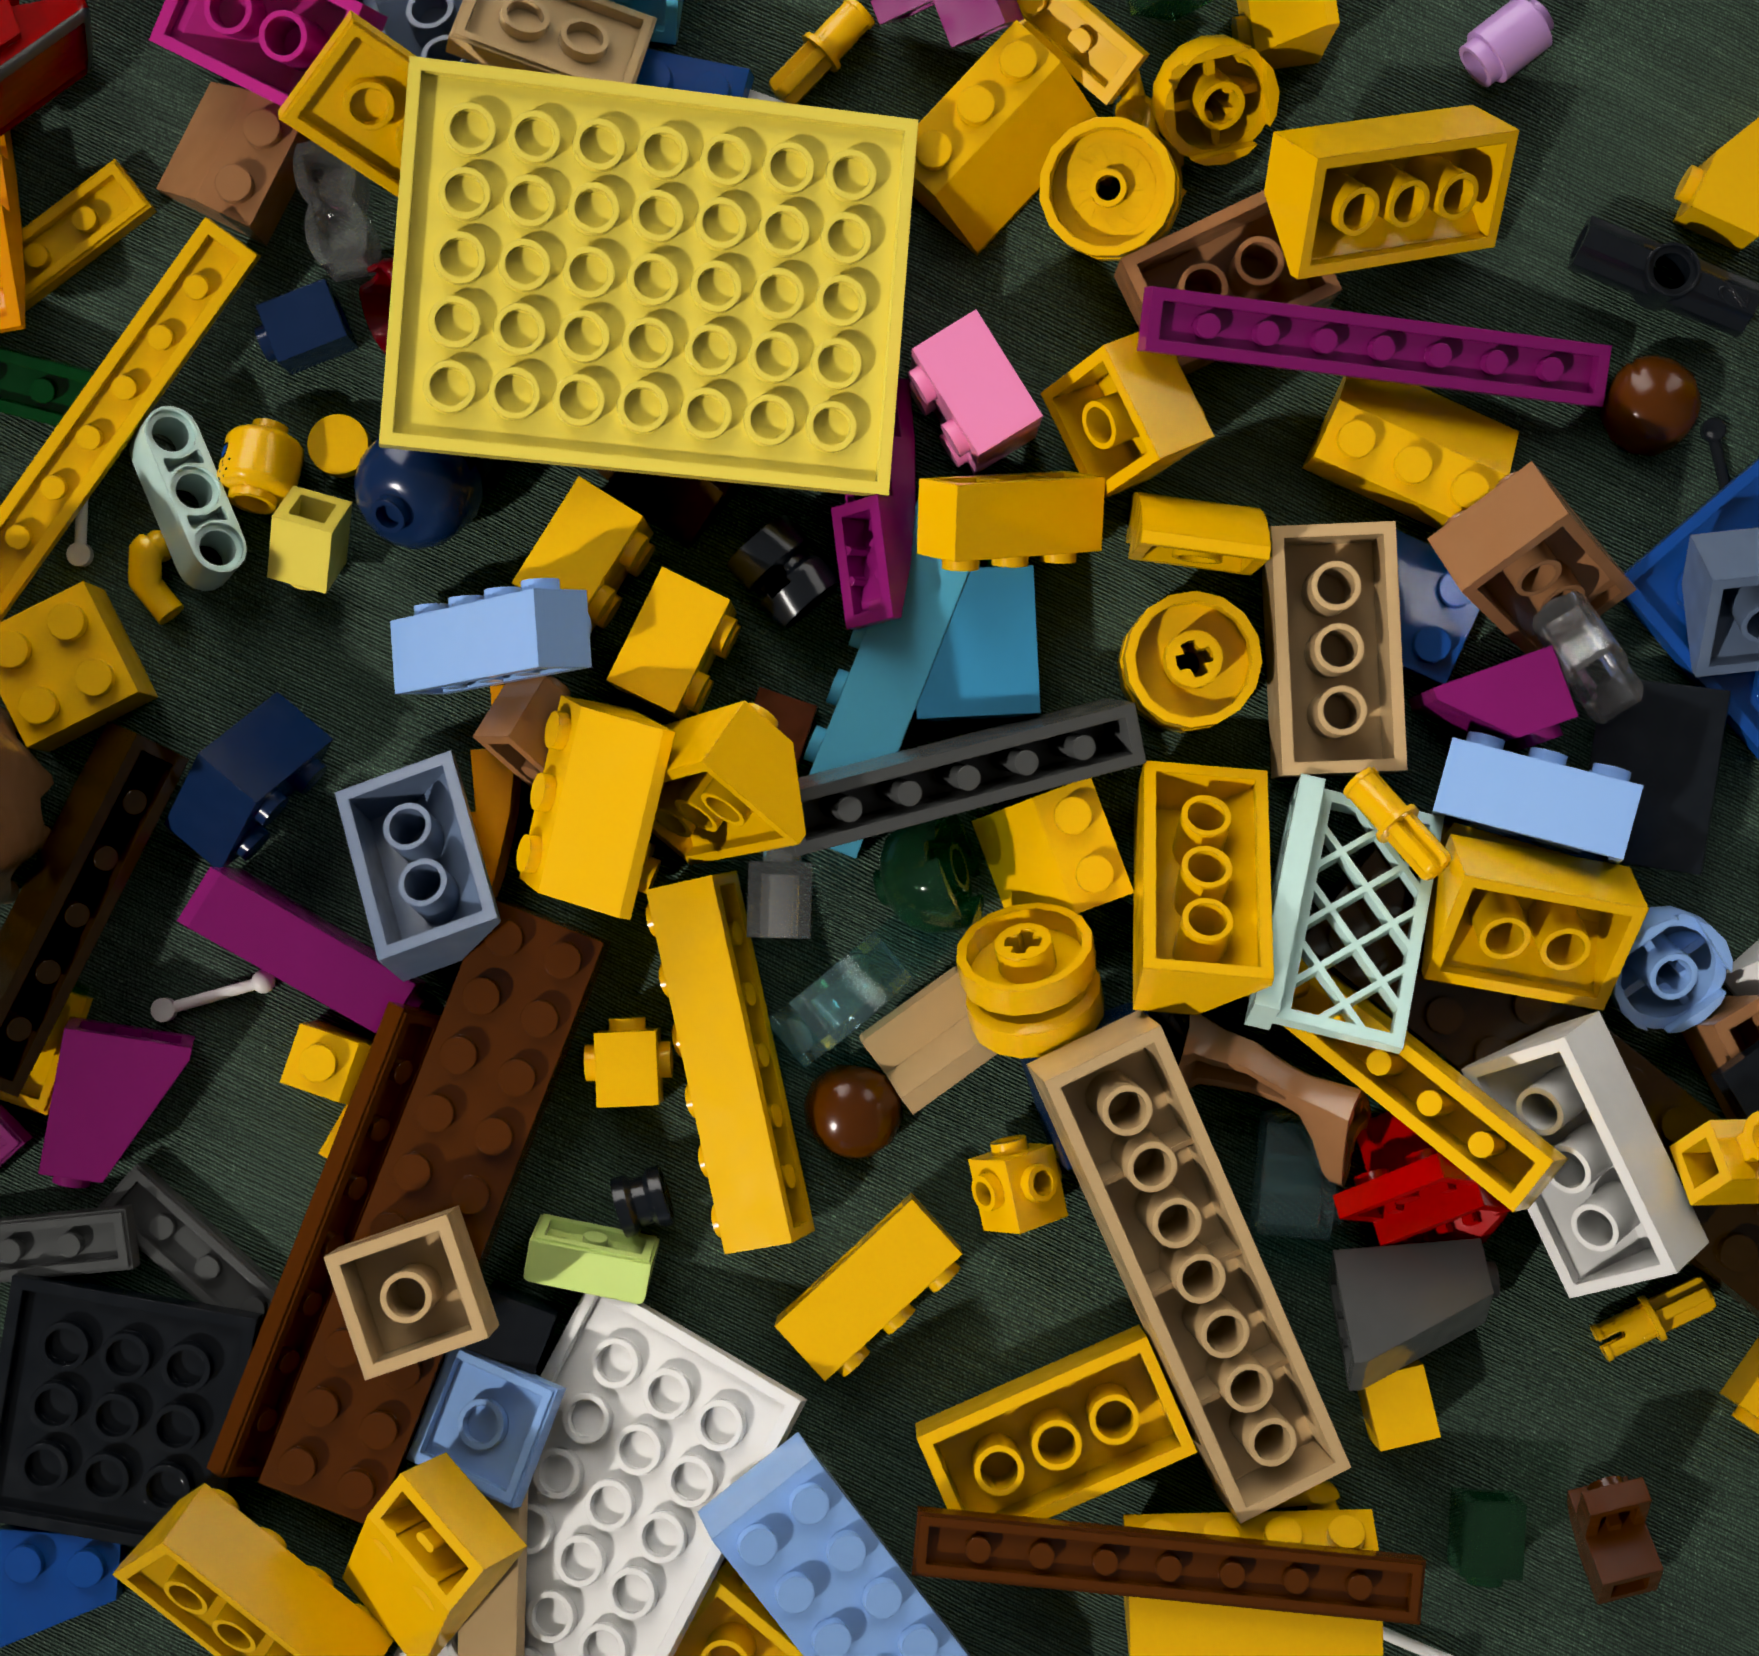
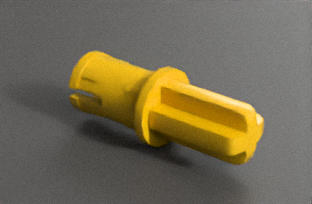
(821, 52)
(1397, 823)
(1654, 1317)

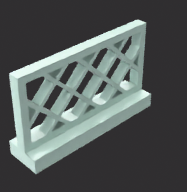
(1292, 899)

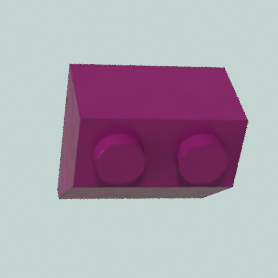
(1511, 701)

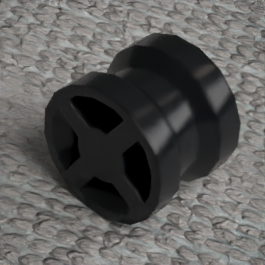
(642, 1201)

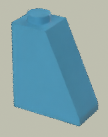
(987, 652)

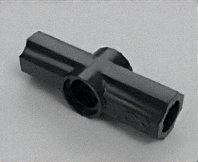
(1700, 288)

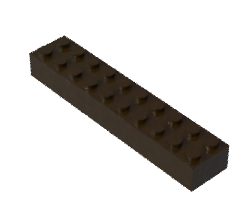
(1473, 1023)

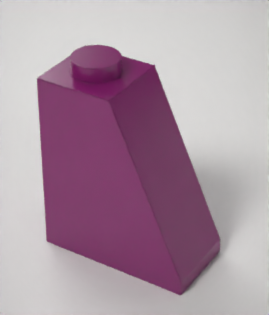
(104, 1094)

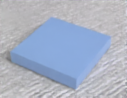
(488, 1423)

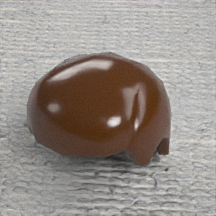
(1651, 405)
(853, 1111)

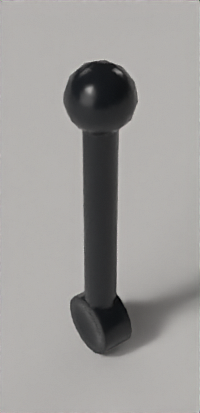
(1712, 432)

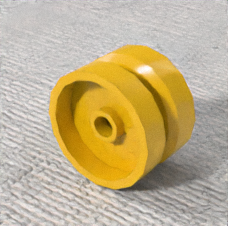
(1091, 157)
(1225, 656)
(1030, 979)

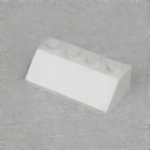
(1617, 1200)

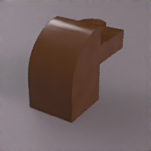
(1614, 1538)

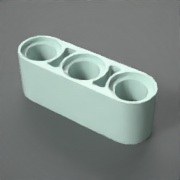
(193, 471)

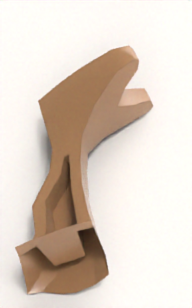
(1329, 1110)

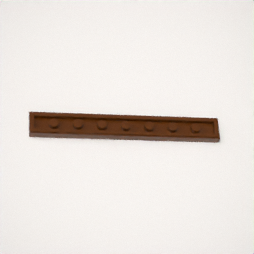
(328, 1223)
(1168, 1565)

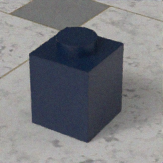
(304, 327)

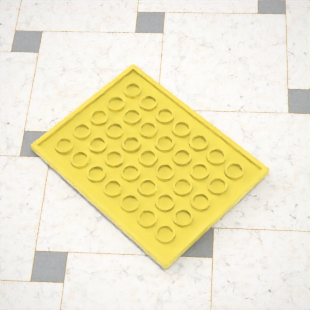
(647, 280)

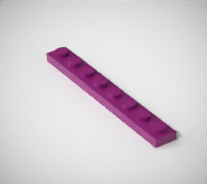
(1372, 347)

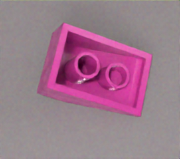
(255, 41)

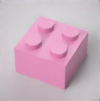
(973, 394)

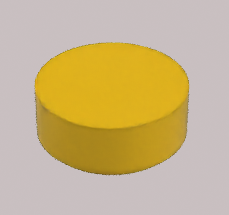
(338, 445)

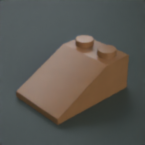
(1524, 550)

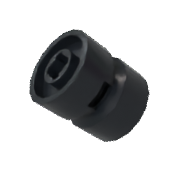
(770, 554)

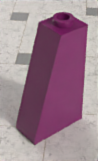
(295, 946)

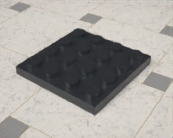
(111, 1404)

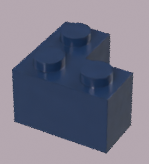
(246, 781)

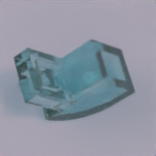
(840, 1000)

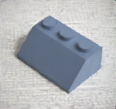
(1722, 601)
(418, 866)

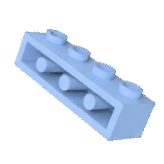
(491, 638)

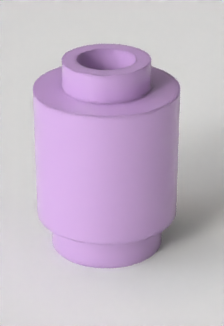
(1507, 41)

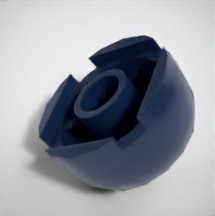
(416, 495)

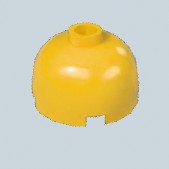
(1214, 99)

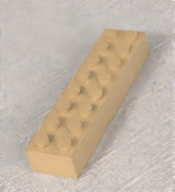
(1189, 1264)

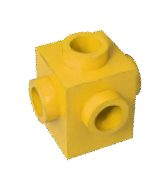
(1017, 1185)

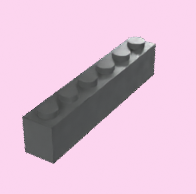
(967, 772)

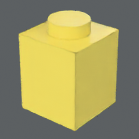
(309, 539)

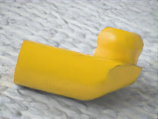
(145, 576)

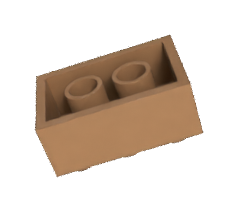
(1222, 254)

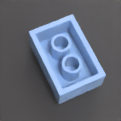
(1538, 798)

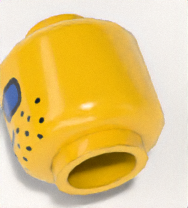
(260, 465)

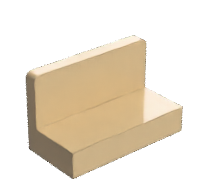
(927, 1042)

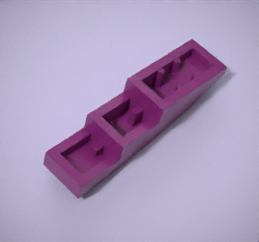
(877, 533)

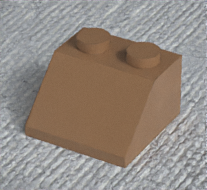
(235, 162)

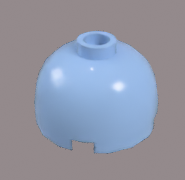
(1672, 972)

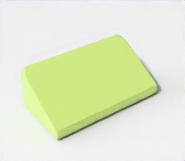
(590, 1259)

